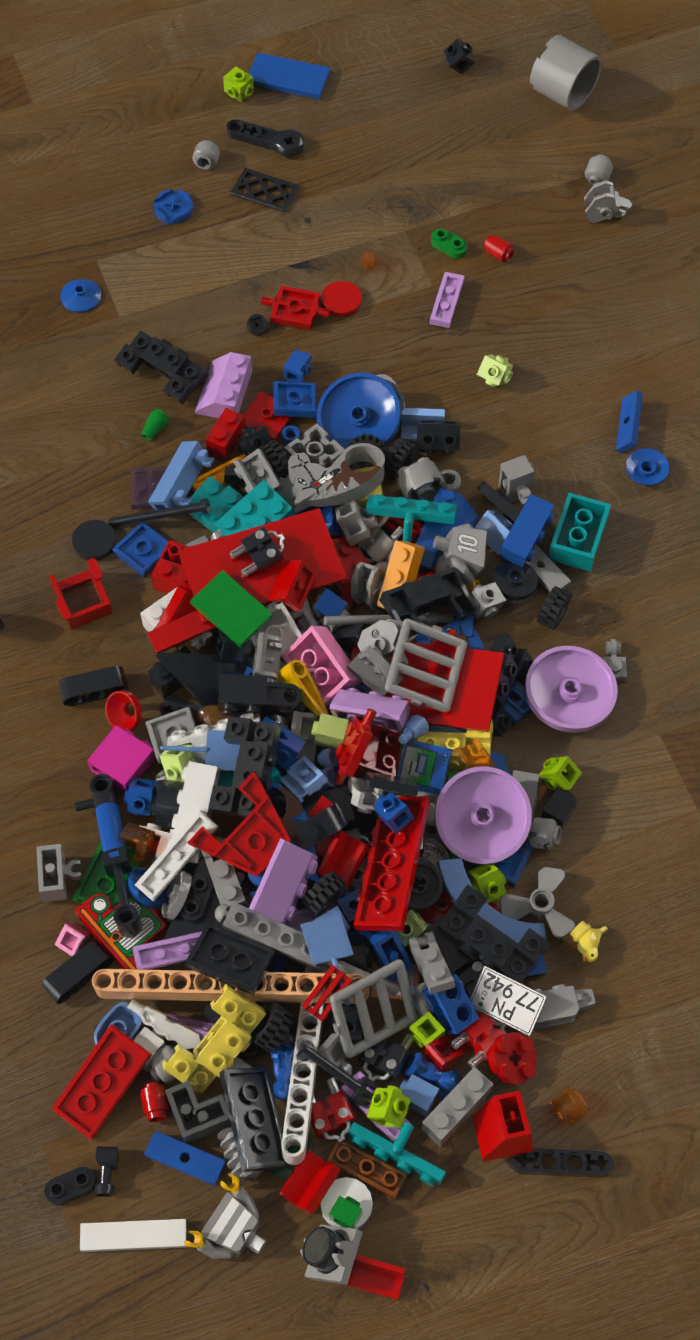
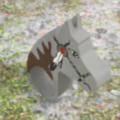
(336, 484)

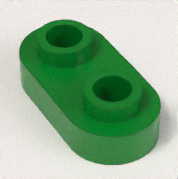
(446, 241)

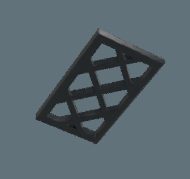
(260, 177)

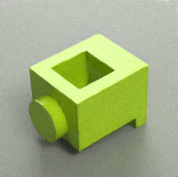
(426, 1030)

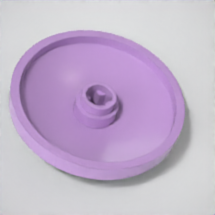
(570, 689)
(483, 815)

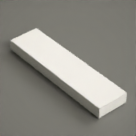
(173, 858)
(133, 1235)

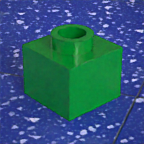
(346, 1212)

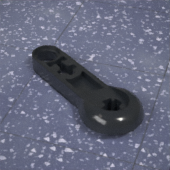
(268, 137)

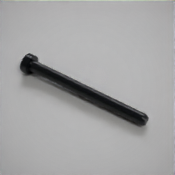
(203, 506)

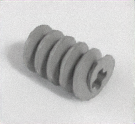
(232, 1155)

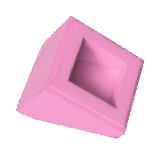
(72, 938)

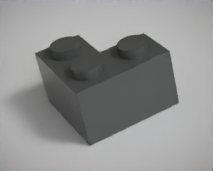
(196, 1119)

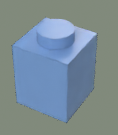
(421, 1094)

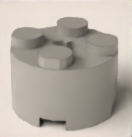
(420, 480)

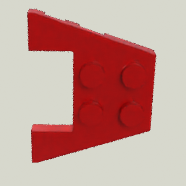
(349, 558)
(254, 839)

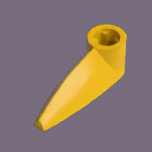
(298, 674)

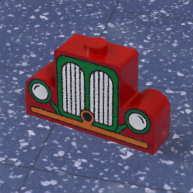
(97, 917)

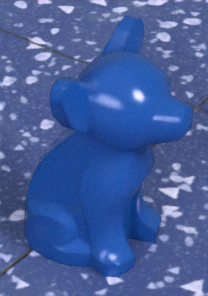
(282, 1070)
(430, 1072)

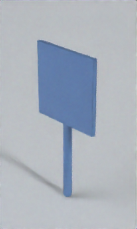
(217, 751)
(327, 941)

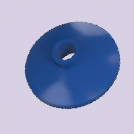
(80, 295)
(648, 460)

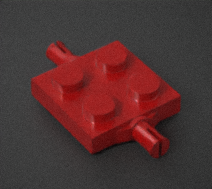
(295, 307)
(354, 745)

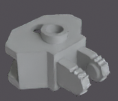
(606, 204)
(367, 583)
(384, 637)

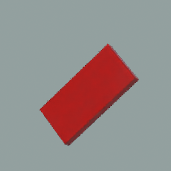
(101, 1081)

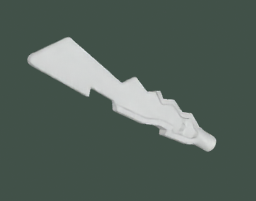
(173, 1030)

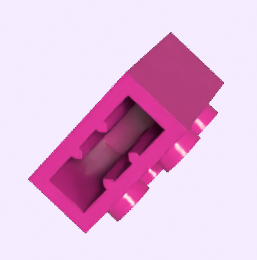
(122, 757)

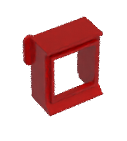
(92, 613)

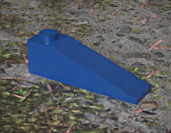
(430, 530)

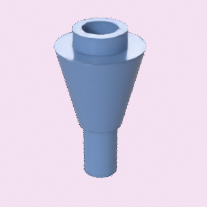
(415, 727)

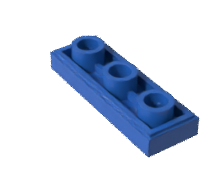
(629, 422)
(171, 1151)

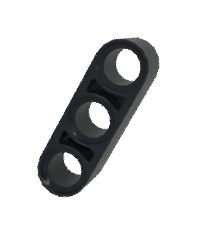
(92, 685)
(76, 971)

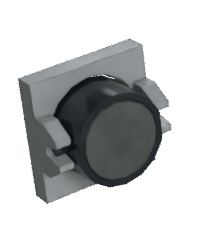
(332, 1252)

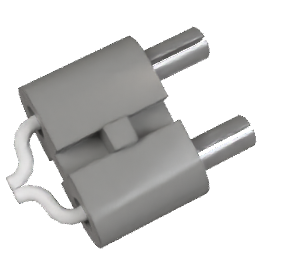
(380, 543)

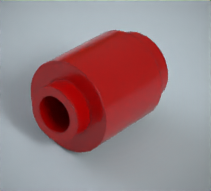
(499, 248)
(154, 1102)

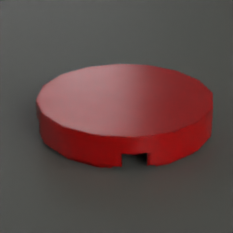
(341, 298)

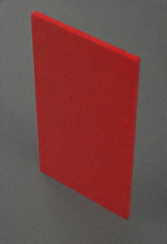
(304, 537)
(474, 692)

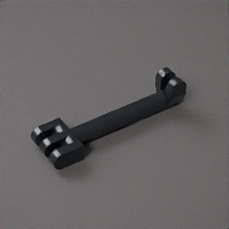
(359, 1088)

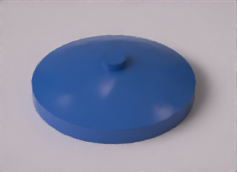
(359, 406)

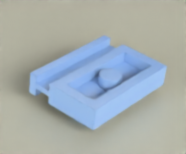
(303, 778)

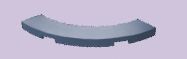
(456, 880)

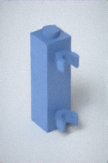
(180, 476)

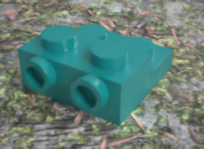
(220, 500)

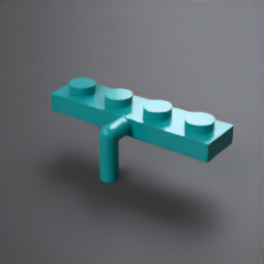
(411, 510)
(394, 1151)

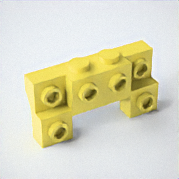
(453, 740)
(221, 1044)

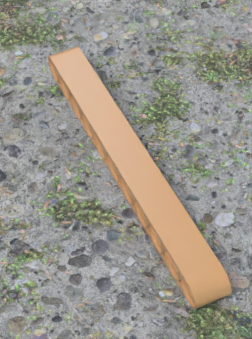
(194, 979)

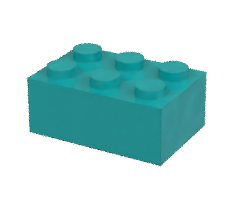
(257, 508)
(579, 532)

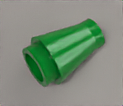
(155, 423)

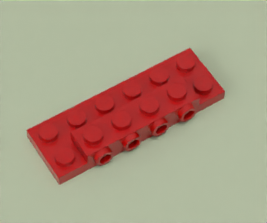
(391, 871)

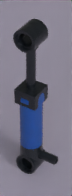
(114, 854)

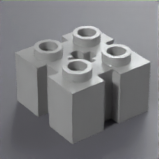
(316, 447)

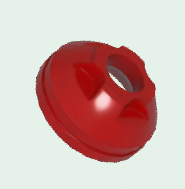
(118, 711)

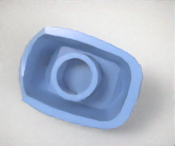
(122, 1018)

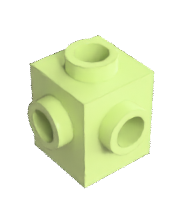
(495, 370)
(175, 761)

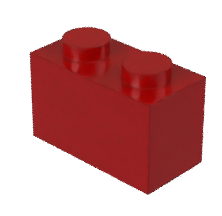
(224, 434)

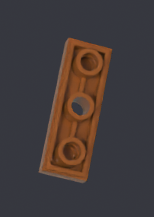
(381, 1176)

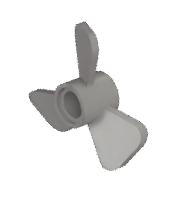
(519, 907)

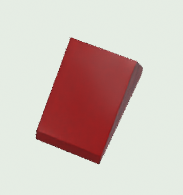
(443, 1054)

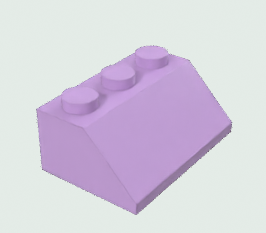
(225, 385)
(391, 712)
(284, 882)

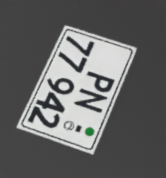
(507, 1000)

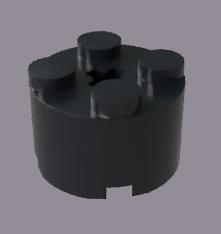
(166, 802)
(431, 889)

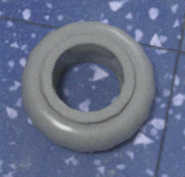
(453, 475)

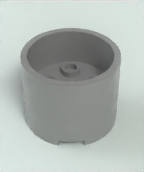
(566, 72)

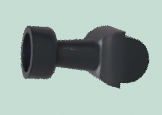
(108, 1161)

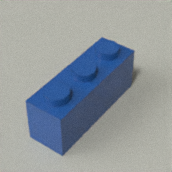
(527, 531)

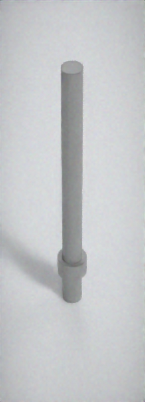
(429, 619)

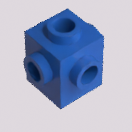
(140, 796)
(343, 905)

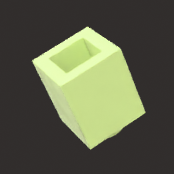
(329, 731)

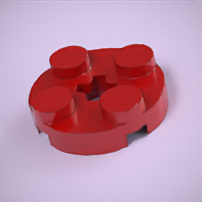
(525, 1058)

